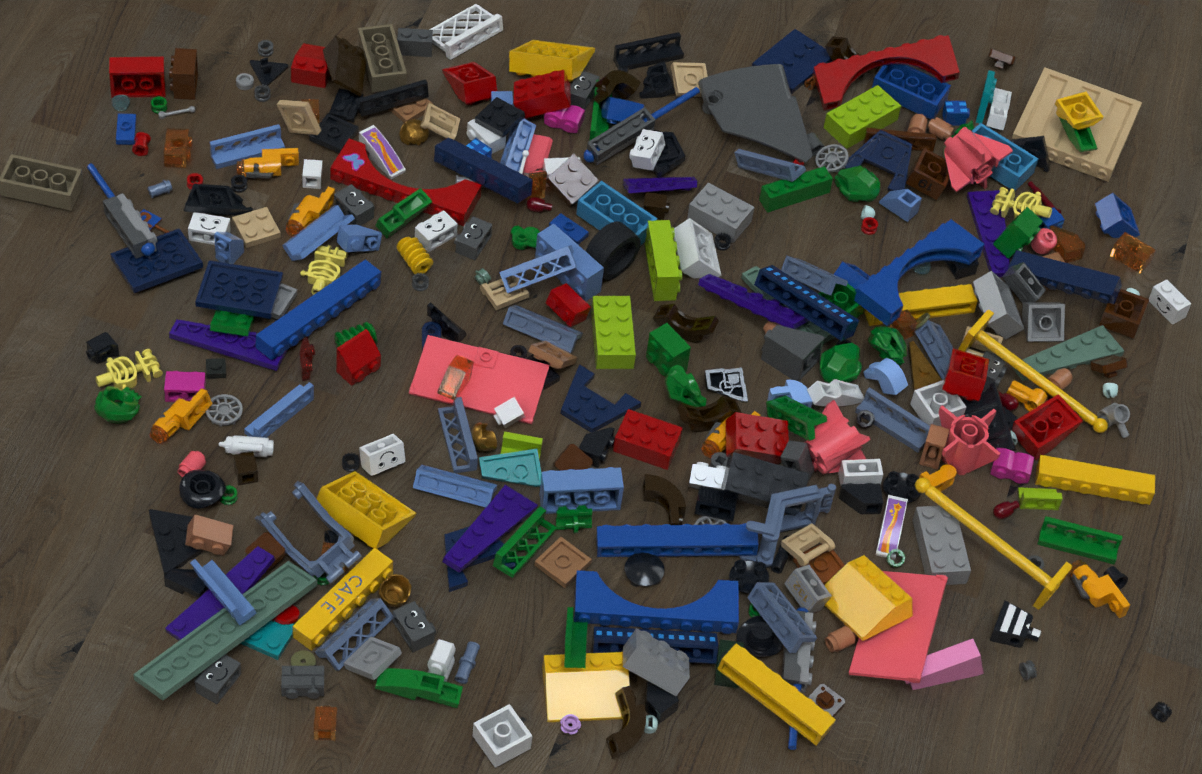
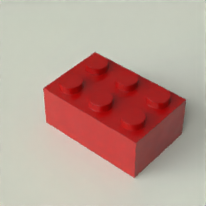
(137, 76)
(542, 93)
(756, 436)
(647, 439)

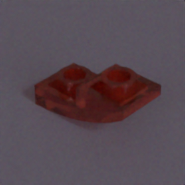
(306, 352)

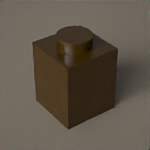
(656, 205)
(245, 468)

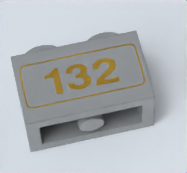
(808, 589)

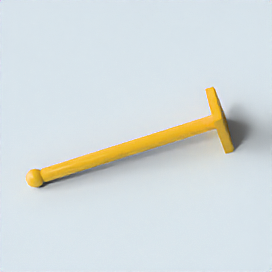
(977, 333)
(1051, 584)

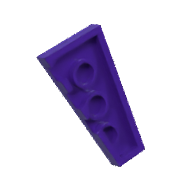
(637, 185)

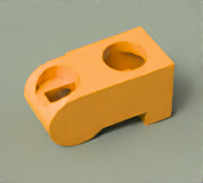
(942, 478)

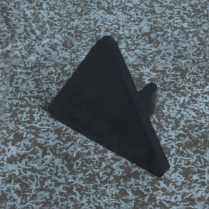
(267, 71)

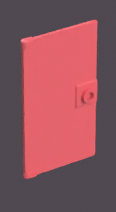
(493, 378)
(903, 648)

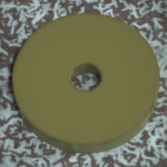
(922, 319)
(303, 655)

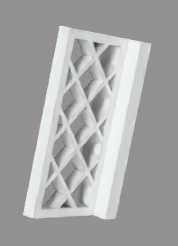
(468, 37)

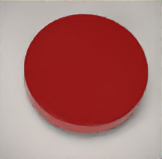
(288, 616)

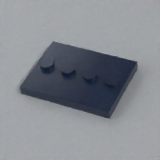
(798, 57)
(171, 259)
(239, 289)

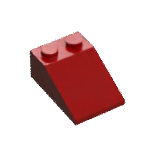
(310, 67)
(471, 82)
(965, 375)
(1046, 426)

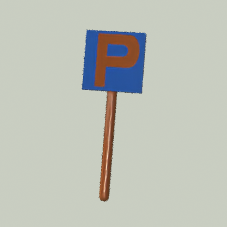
(152, 220)

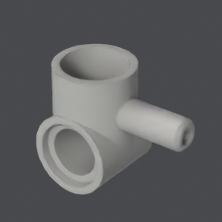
(1116, 414)

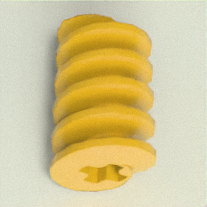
(414, 255)

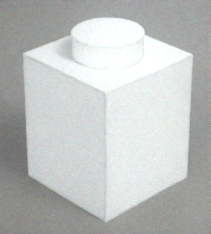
(312, 174)
(508, 413)

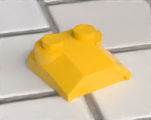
(1078, 110)

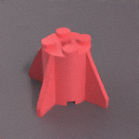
(972, 158)
(835, 441)
(967, 441)

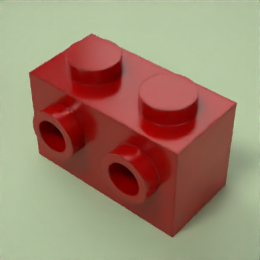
(568, 305)

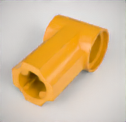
(1030, 397)

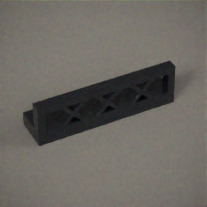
(648, 55)
(392, 98)

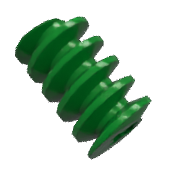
(345, 335)

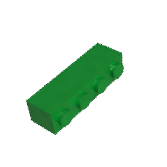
(805, 187)

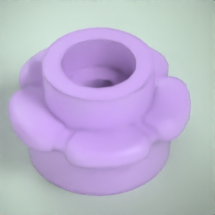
(570, 718)

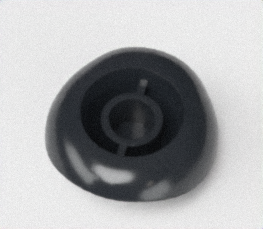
(201, 488)
(758, 638)

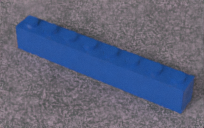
(318, 309)
(676, 540)

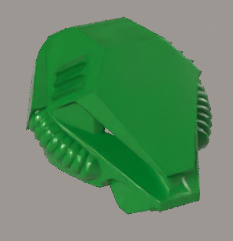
(858, 184)
(889, 343)
(841, 363)
(682, 384)
(118, 411)

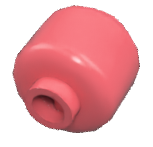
(1044, 241)

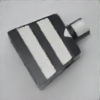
(1014, 626)

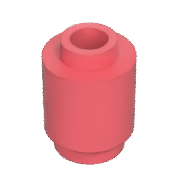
(192, 461)

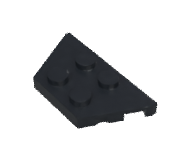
(671, 155)
(215, 200)
(998, 430)
(170, 538)

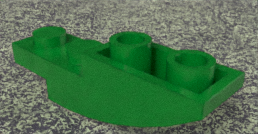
(419, 684)

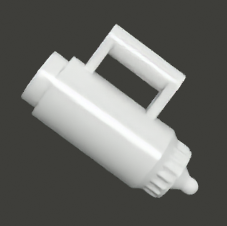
(258, 445)

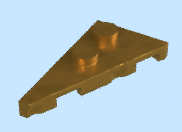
(921, 370)

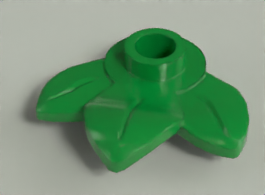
(524, 237)

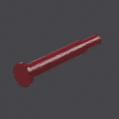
(1044, 199)

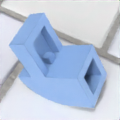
(888, 374)
(792, 389)

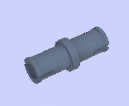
(467, 662)

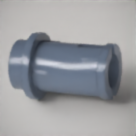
(158, 189)

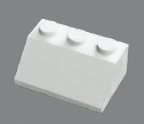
(696, 250)

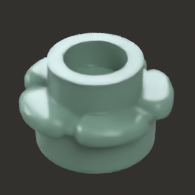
(482, 276)

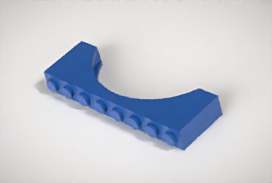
(948, 242)
(600, 605)

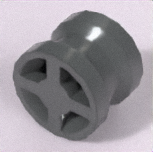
(718, 458)

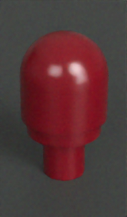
(538, 205)
(1009, 401)
(1005, 509)

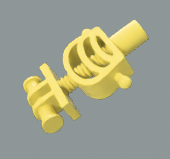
(1024, 200)
(325, 267)
(117, 370)

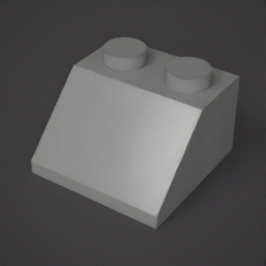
(1043, 321)

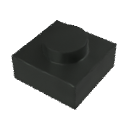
(215, 368)

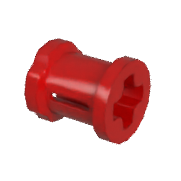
(141, 144)

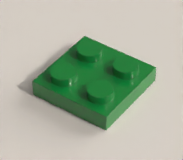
(232, 323)

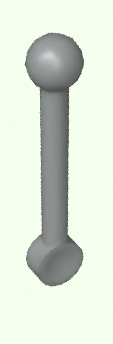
(162, 115)

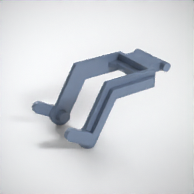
(816, 501)
(333, 559)

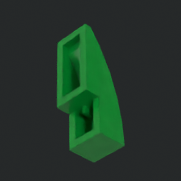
(1081, 139)
(403, 213)

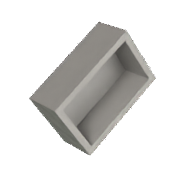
(720, 212)
(997, 297)
(656, 661)

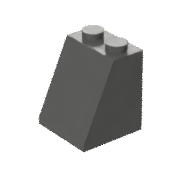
(792, 351)

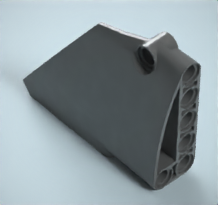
(758, 107)

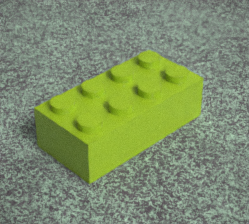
(869, 110)
(662, 260)
(613, 332)

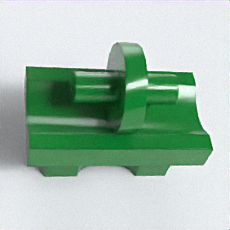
(574, 518)

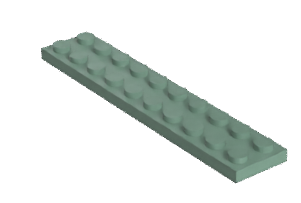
(223, 633)

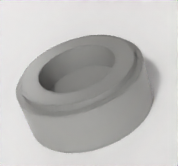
(244, 81)

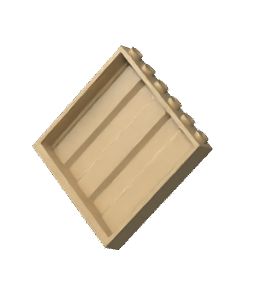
(1109, 133)

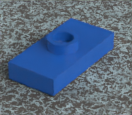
(126, 129)
(570, 228)

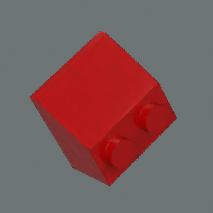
(358, 358)

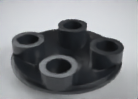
(901, 486)
(644, 569)
(748, 574)

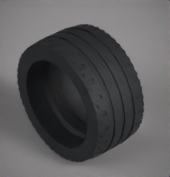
(614, 248)

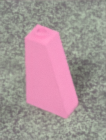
(950, 665)

